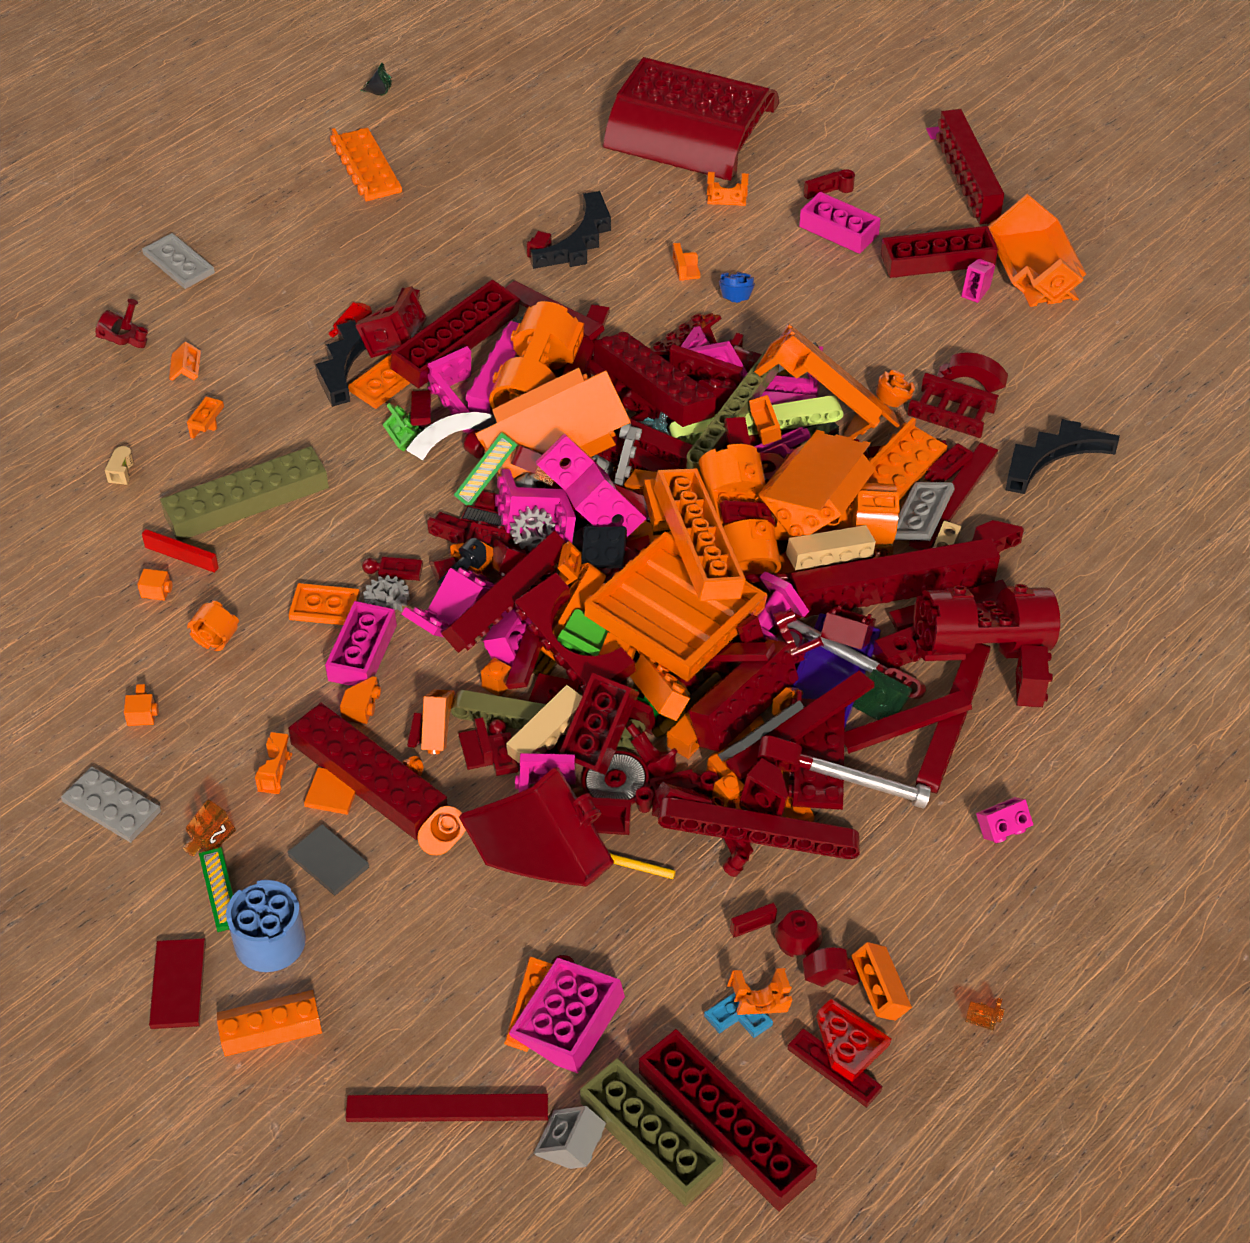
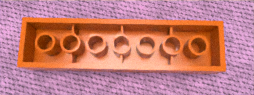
(699, 535)

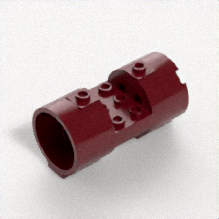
(953, 623)

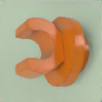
(415, 764)

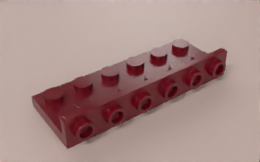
(825, 743)

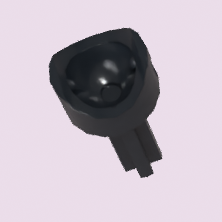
(470, 556)

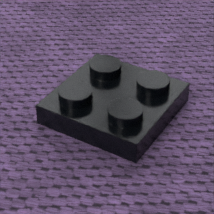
(604, 546)

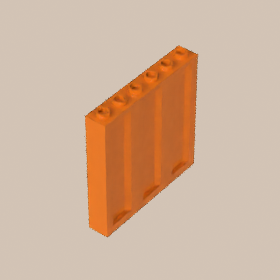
(660, 614)

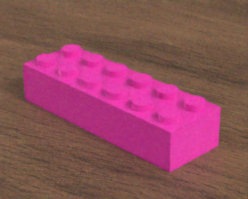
(483, 384)

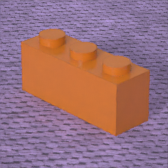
(881, 981)

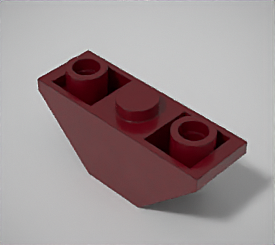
(1003, 534)

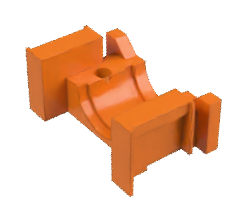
(727, 196)
(271, 773)
(768, 1000)

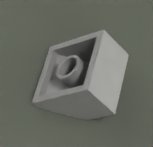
(570, 1137)

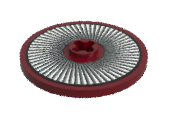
(624, 766)

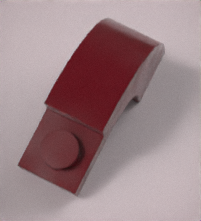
(975, 366)

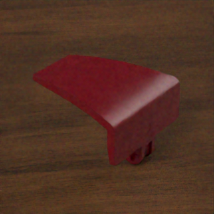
(541, 833)

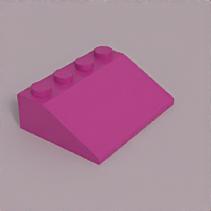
(568, 1014)

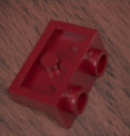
(449, 528)
(488, 534)

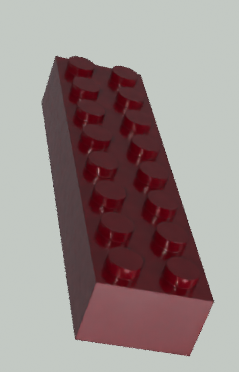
(970, 166)
(460, 327)
(654, 379)
(366, 769)
(728, 1120)

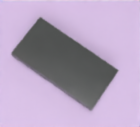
(761, 731)

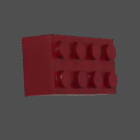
(599, 723)

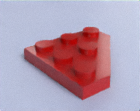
(849, 1040)

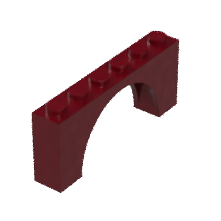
(539, 609)

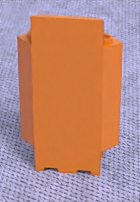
(1037, 253)
(800, 356)
(570, 404)
(817, 482)

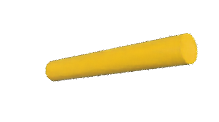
(642, 866)

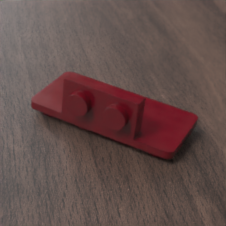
(680, 335)

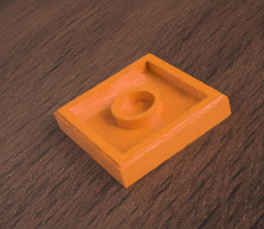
(329, 793)

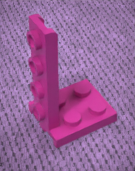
(445, 373)
(793, 385)
(535, 766)

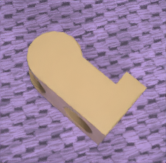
(118, 466)
(946, 538)

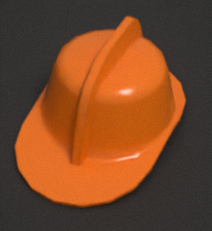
(441, 831)

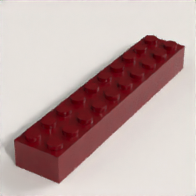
(896, 576)

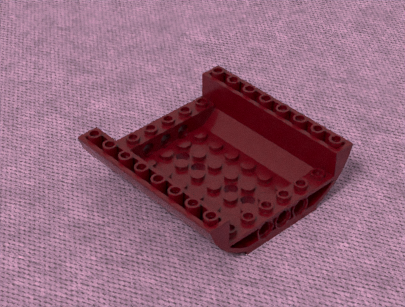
(683, 117)

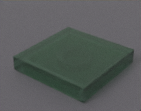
(885, 698)

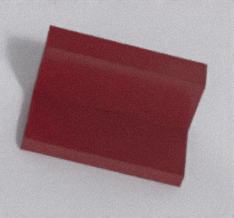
(476, 746)

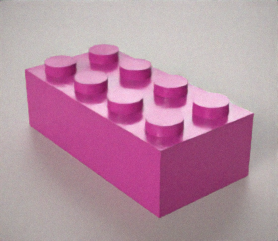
(839, 222)
(361, 644)

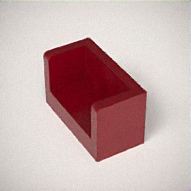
(614, 816)

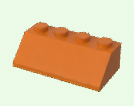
(268, 1023)

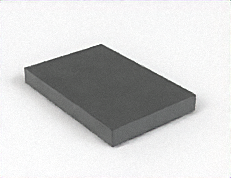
(328, 859)

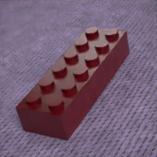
(937, 251)
(742, 697)

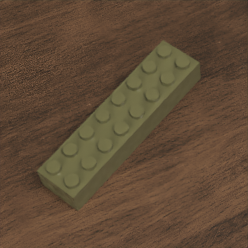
(244, 493)

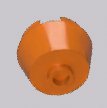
(894, 389)

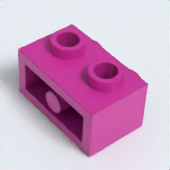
(1004, 819)

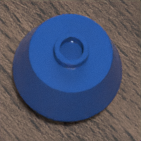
(736, 286)

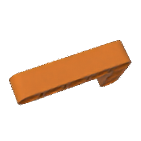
(586, 584)

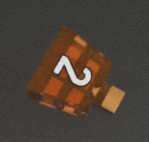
(208, 829)

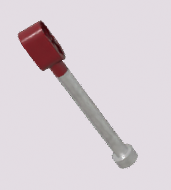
(857, 658)
(789, 758)

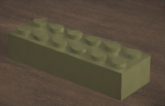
(652, 1132)

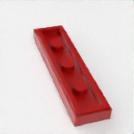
(180, 550)

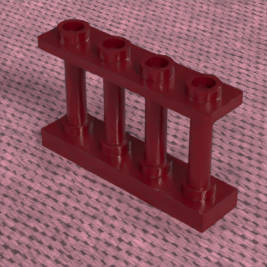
(954, 392)

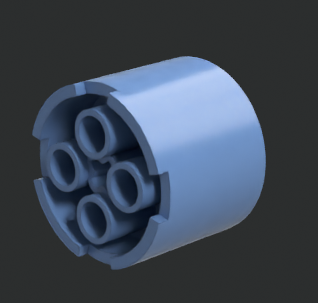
(266, 926)

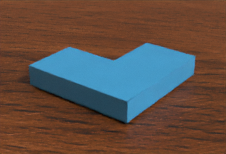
(724, 1015)

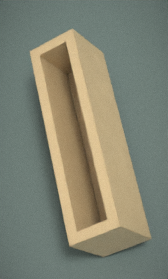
(830, 547)
(546, 726)

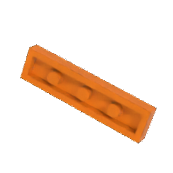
(533, 976)

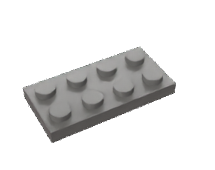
(178, 260)
(923, 510)
(111, 804)

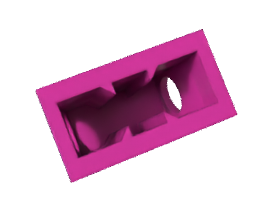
(979, 274)

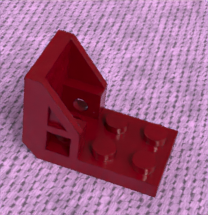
(392, 325)

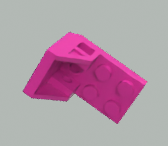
(723, 351)

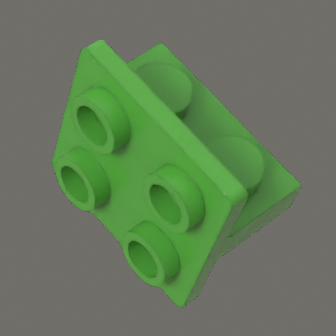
(400, 427)

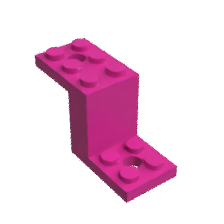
(588, 486)
(554, 501)
(452, 599)

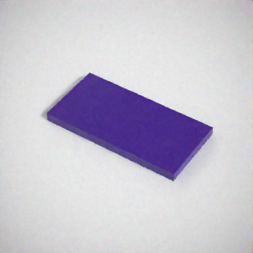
(825, 670)

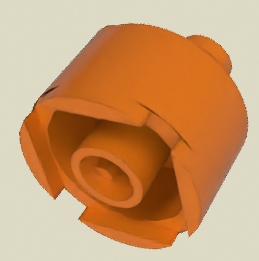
(213, 626)

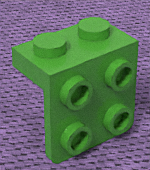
(582, 635)

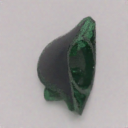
(379, 82)

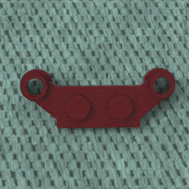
(686, 779)
(739, 850)

